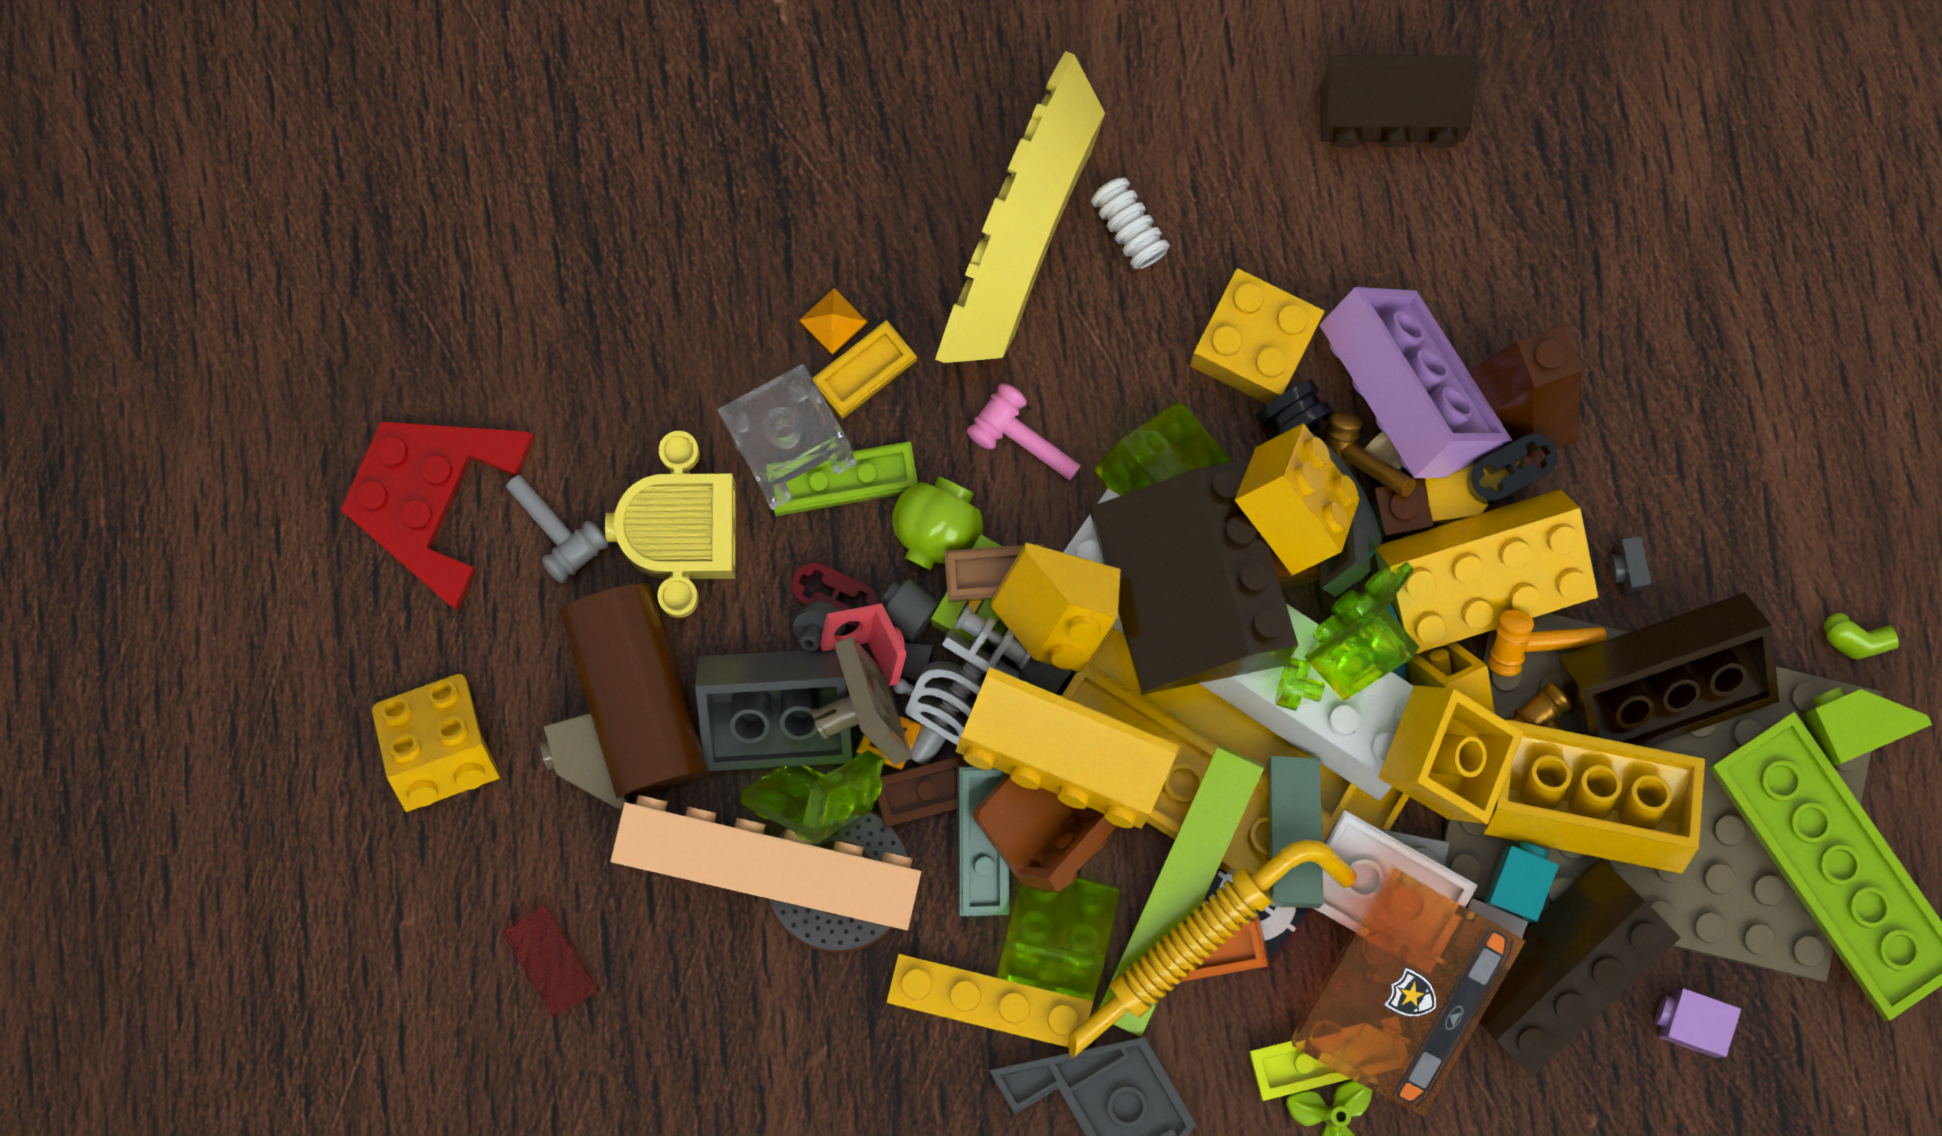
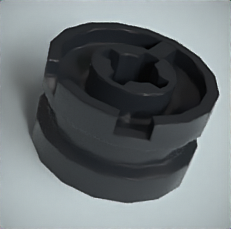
(1294, 408)

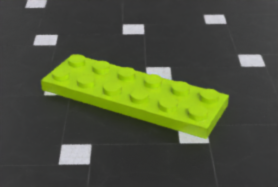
(1836, 864)

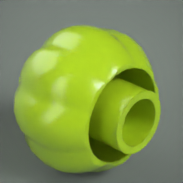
(935, 521)

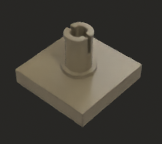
(867, 705)

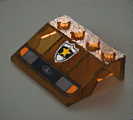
(1407, 991)

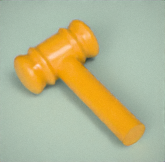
(1516, 638)

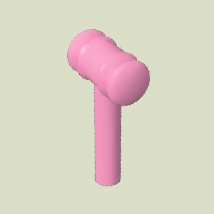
(999, 418)

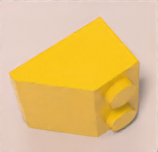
(1058, 605)

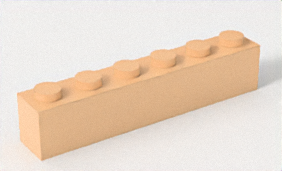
(766, 865)

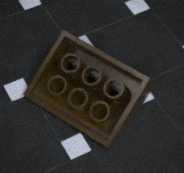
(1194, 581)

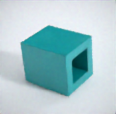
(1521, 881)

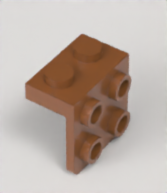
(1040, 834)

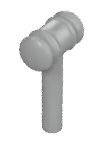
(572, 549)

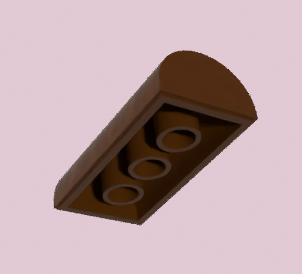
(633, 690)

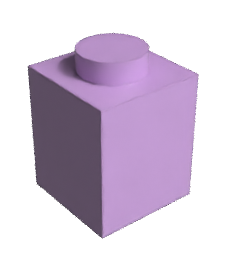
(1697, 1022)

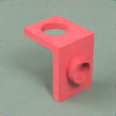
(876, 630)

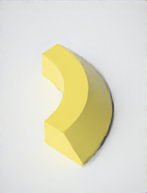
(1024, 217)

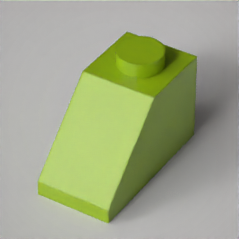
(1859, 723)

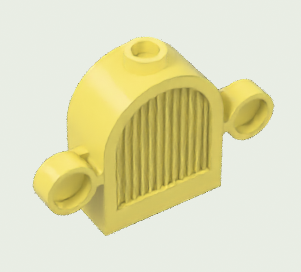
(678, 525)

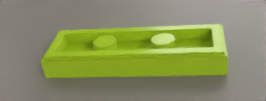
(877, 475)

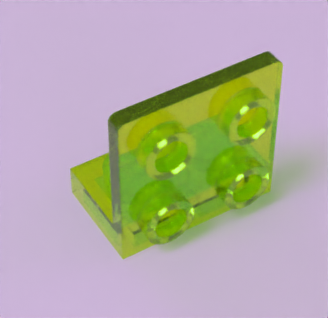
(1362, 636)
(1060, 938)

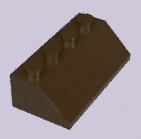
(1674, 674)
(1574, 965)

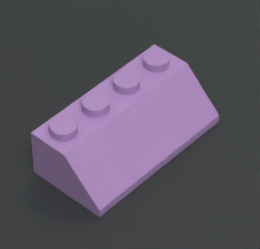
(1413, 381)

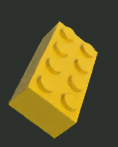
(1478, 567)

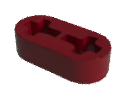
(834, 581)

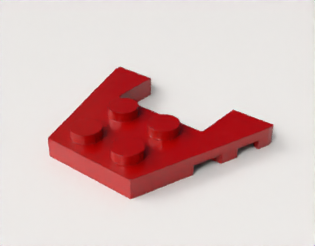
(411, 484)

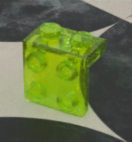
(1159, 450)
(815, 802)

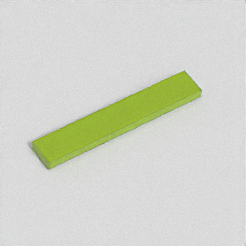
(1191, 861)

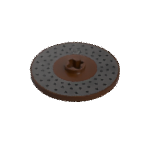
(832, 931)

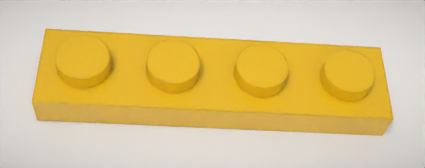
(986, 1001)

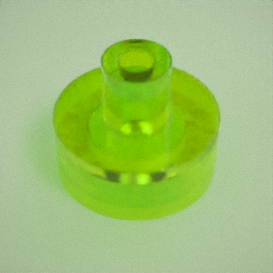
(1296, 684)

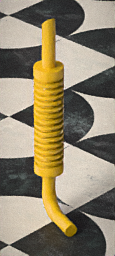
(1202, 934)

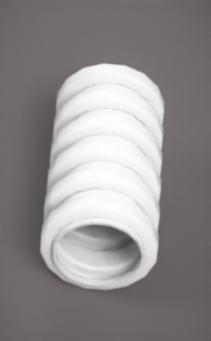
(1130, 223)

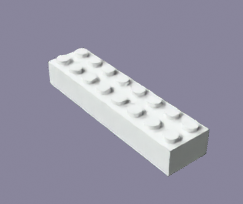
(1345, 735)

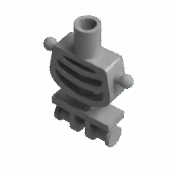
(942, 717)

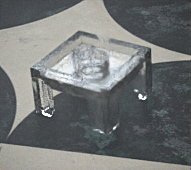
(785, 432)

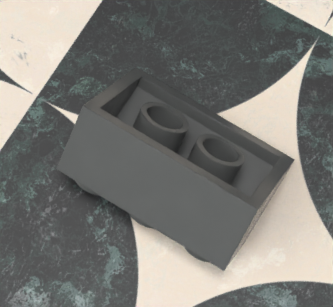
(761, 708)

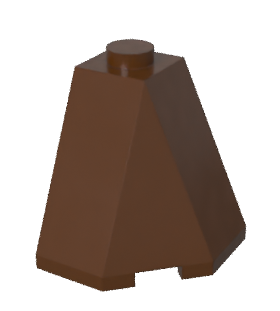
(1534, 387)

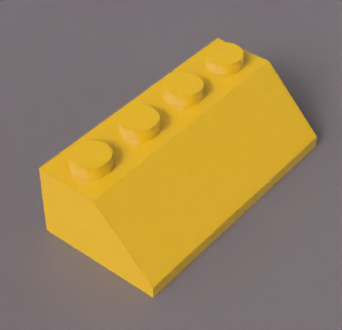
(1066, 749)
(1601, 799)

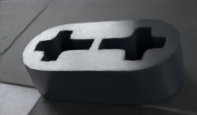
(1507, 458)

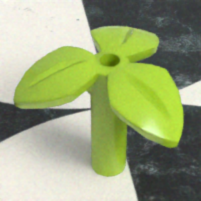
(1349, 1101)

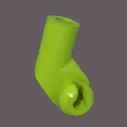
(1855, 641)

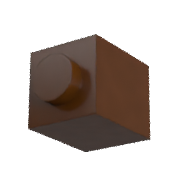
(1401, 515)

